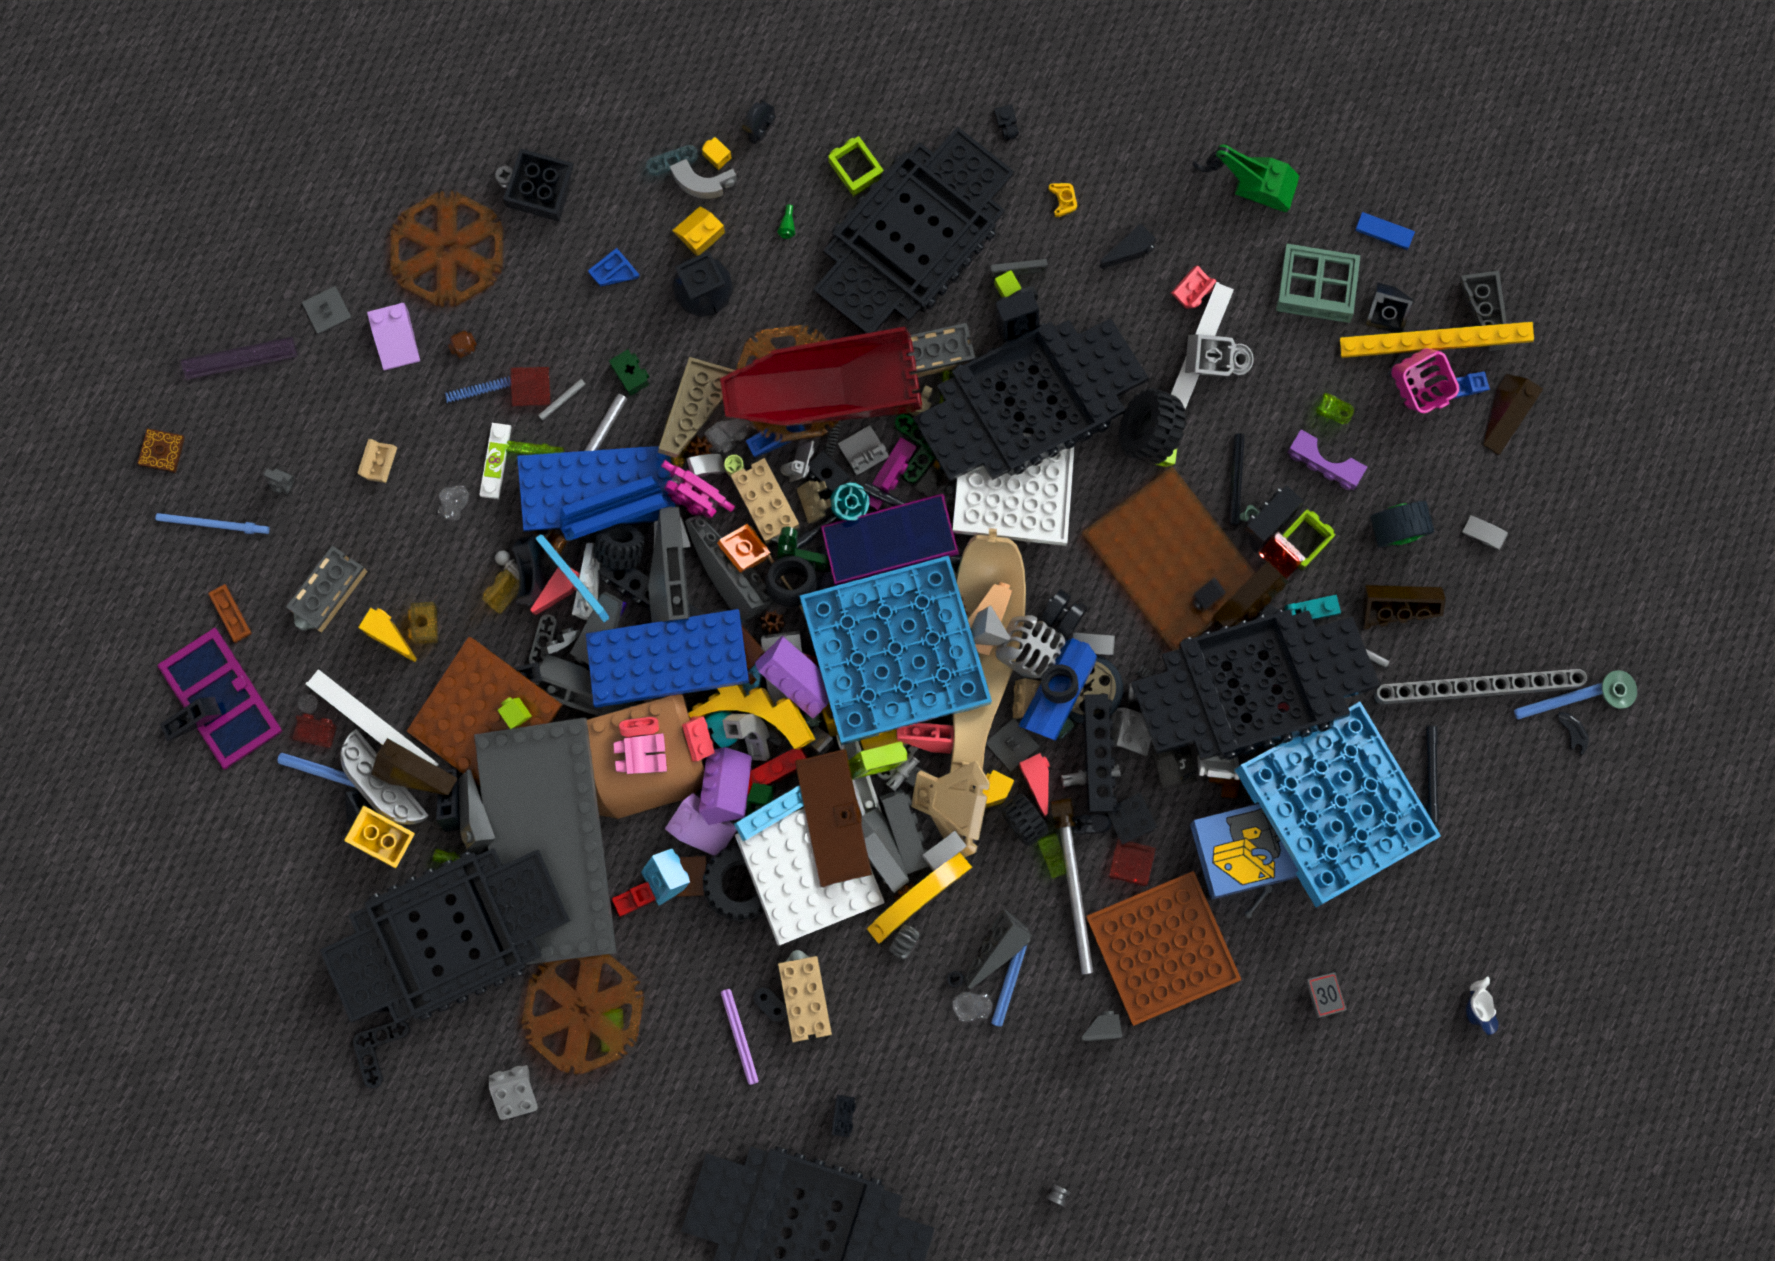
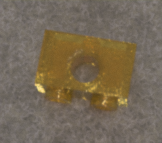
(429, 632)

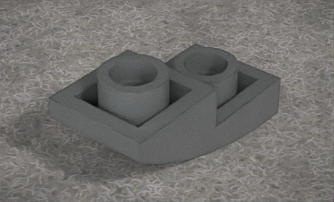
(568, 636)

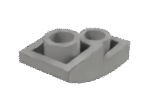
(706, 464)
(1485, 532)
(1098, 642)
(944, 851)

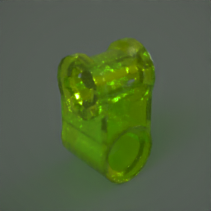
(1333, 409)

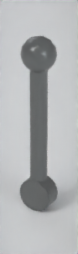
(1268, 889)

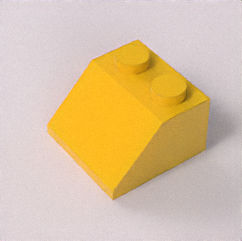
(699, 230)

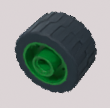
(1402, 524)

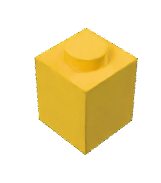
(716, 153)

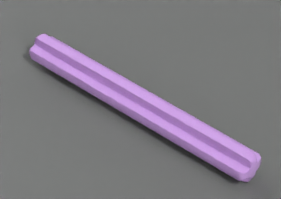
(739, 1037)

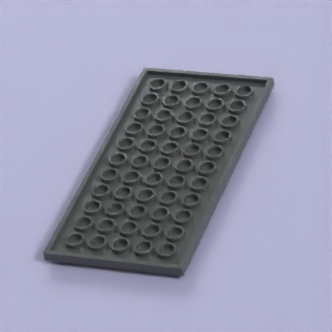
(544, 798)

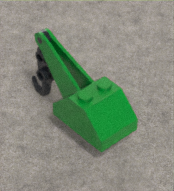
(1259, 178)

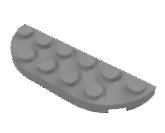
(388, 800)

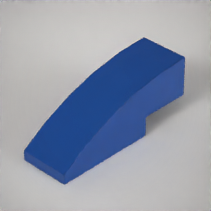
(760, 445)

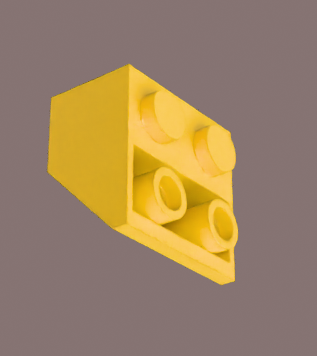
(999, 788)

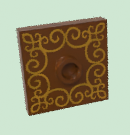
(161, 450)

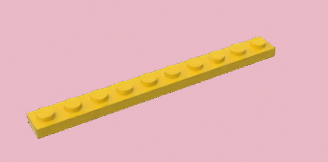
(1437, 339)

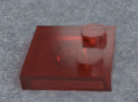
(530, 386)
(1282, 555)
(1132, 862)

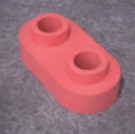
(639, 726)

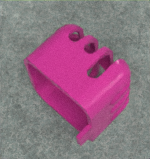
(1448, 388)

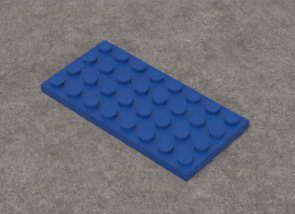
(568, 477)
(667, 658)

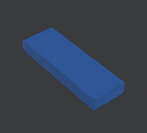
(1385, 231)

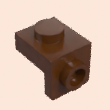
(1229, 786)

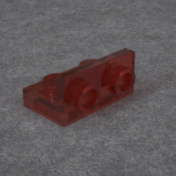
(314, 731)

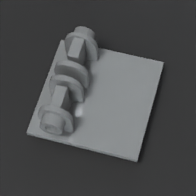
(863, 450)
(799, 467)

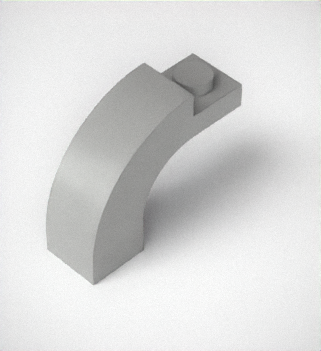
(699, 186)
(753, 730)

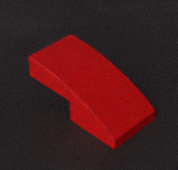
(633, 899)

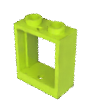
(864, 181)
(1325, 530)
(877, 760)

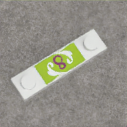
(495, 461)

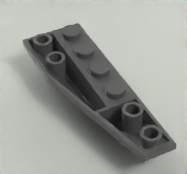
(668, 574)
(739, 590)
(572, 686)

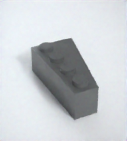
(1485, 300)
(904, 829)

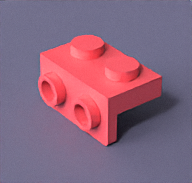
(1193, 288)
(698, 738)

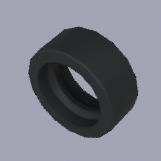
(1059, 670)

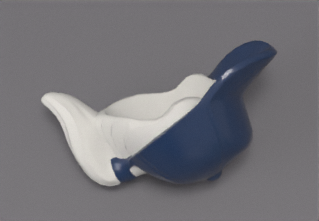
(1481, 1008)

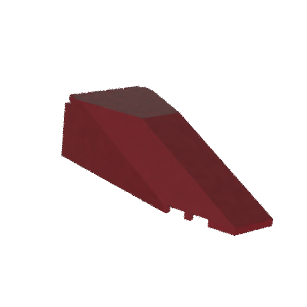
(827, 381)

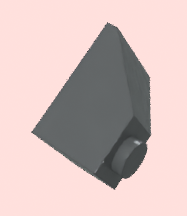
(1103, 1028)

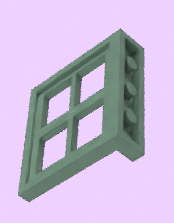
(1315, 306)

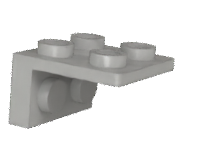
(1130, 731)

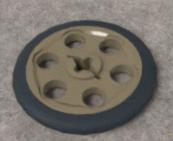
(1102, 668)

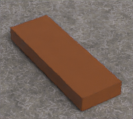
(230, 613)

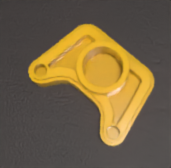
(1065, 196)

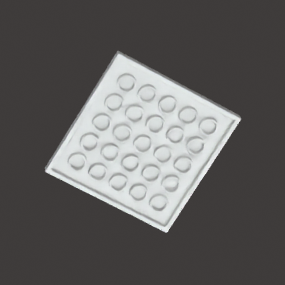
(1019, 506)
(789, 883)

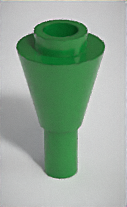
(786, 228)

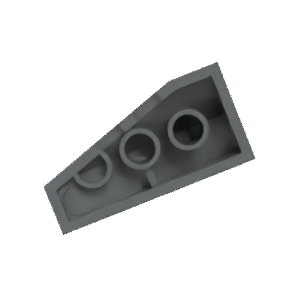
(474, 823)
(883, 850)
(1006, 941)

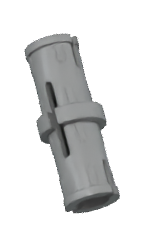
(902, 772)

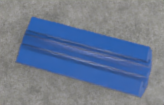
(611, 507)
(1049, 717)

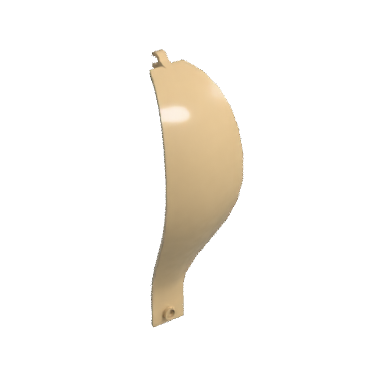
(981, 566)

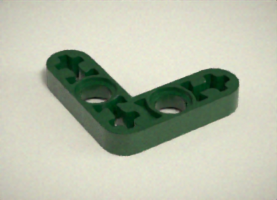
(924, 450)
(788, 547)

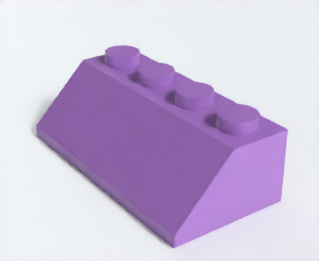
(794, 676)
(725, 786)

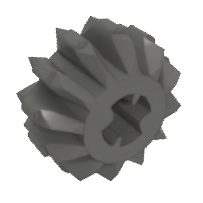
(904, 941)

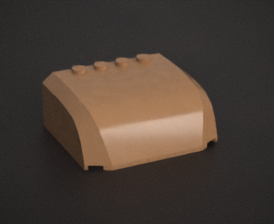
(629, 794)

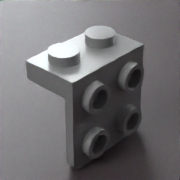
(512, 1092)

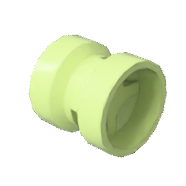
(733, 462)

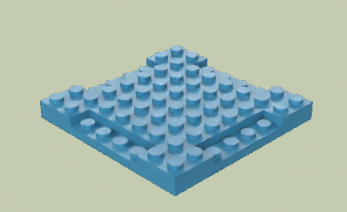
(895, 650)
(1338, 804)

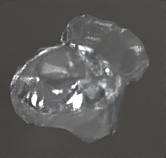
(453, 501)
(970, 1006)

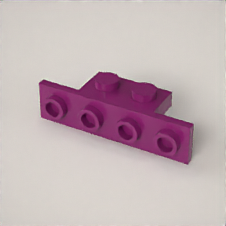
(892, 468)

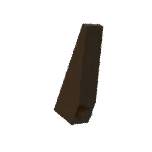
(1511, 404)
(406, 769)

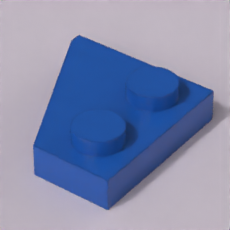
(613, 269)

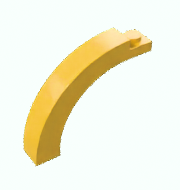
(918, 897)

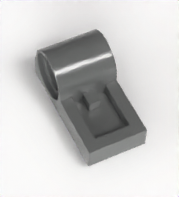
(279, 481)

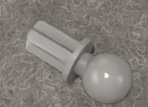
(503, 558)

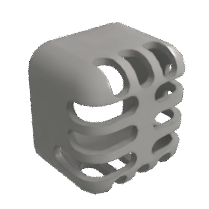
(1047, 651)

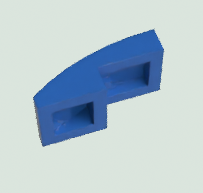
(1472, 384)

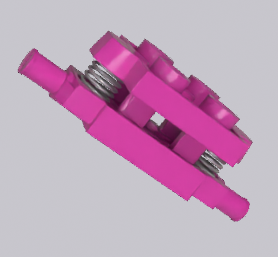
(693, 492)

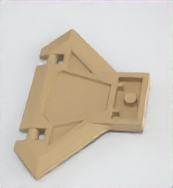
(954, 802)

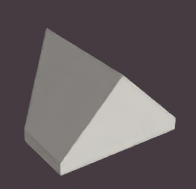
(988, 628)

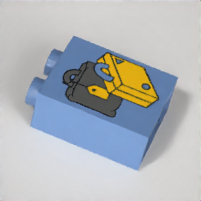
(1240, 852)

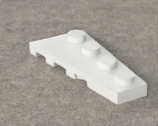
(590, 578)

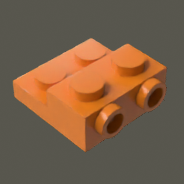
(744, 548)

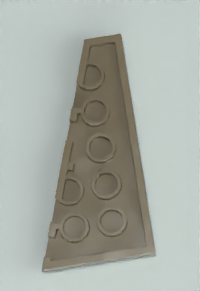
(694, 404)

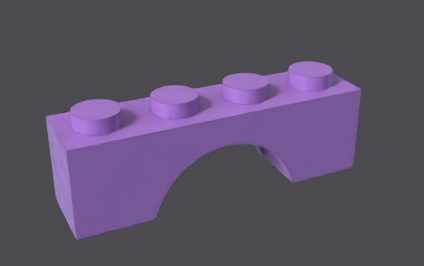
(1306, 450)

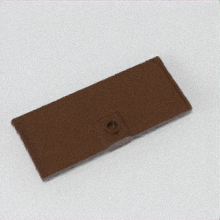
(833, 818)

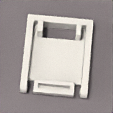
(1218, 768)

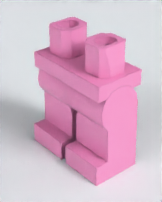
(636, 758)

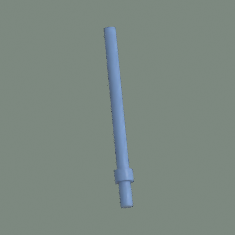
(248, 527)

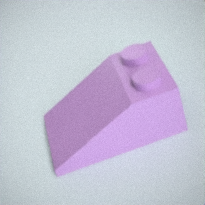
(394, 336)
(693, 830)

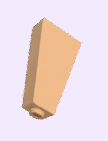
(998, 598)

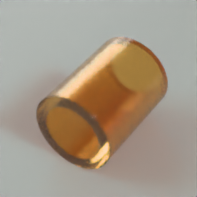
(558, 543)

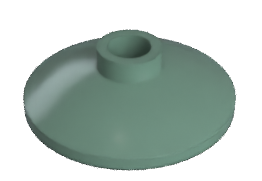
(1626, 689)

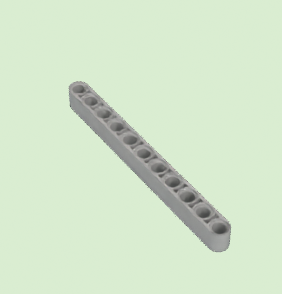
(1488, 682)

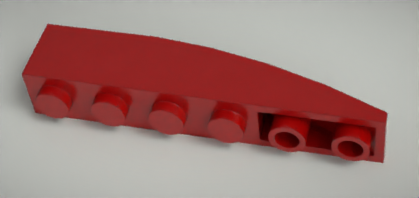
(776, 769)

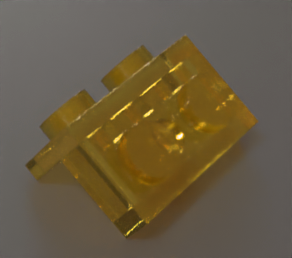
(501, 592)

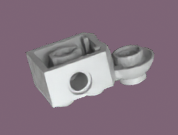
(1216, 356)

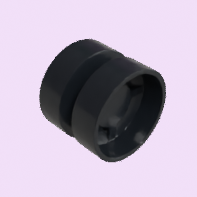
(1058, 611)

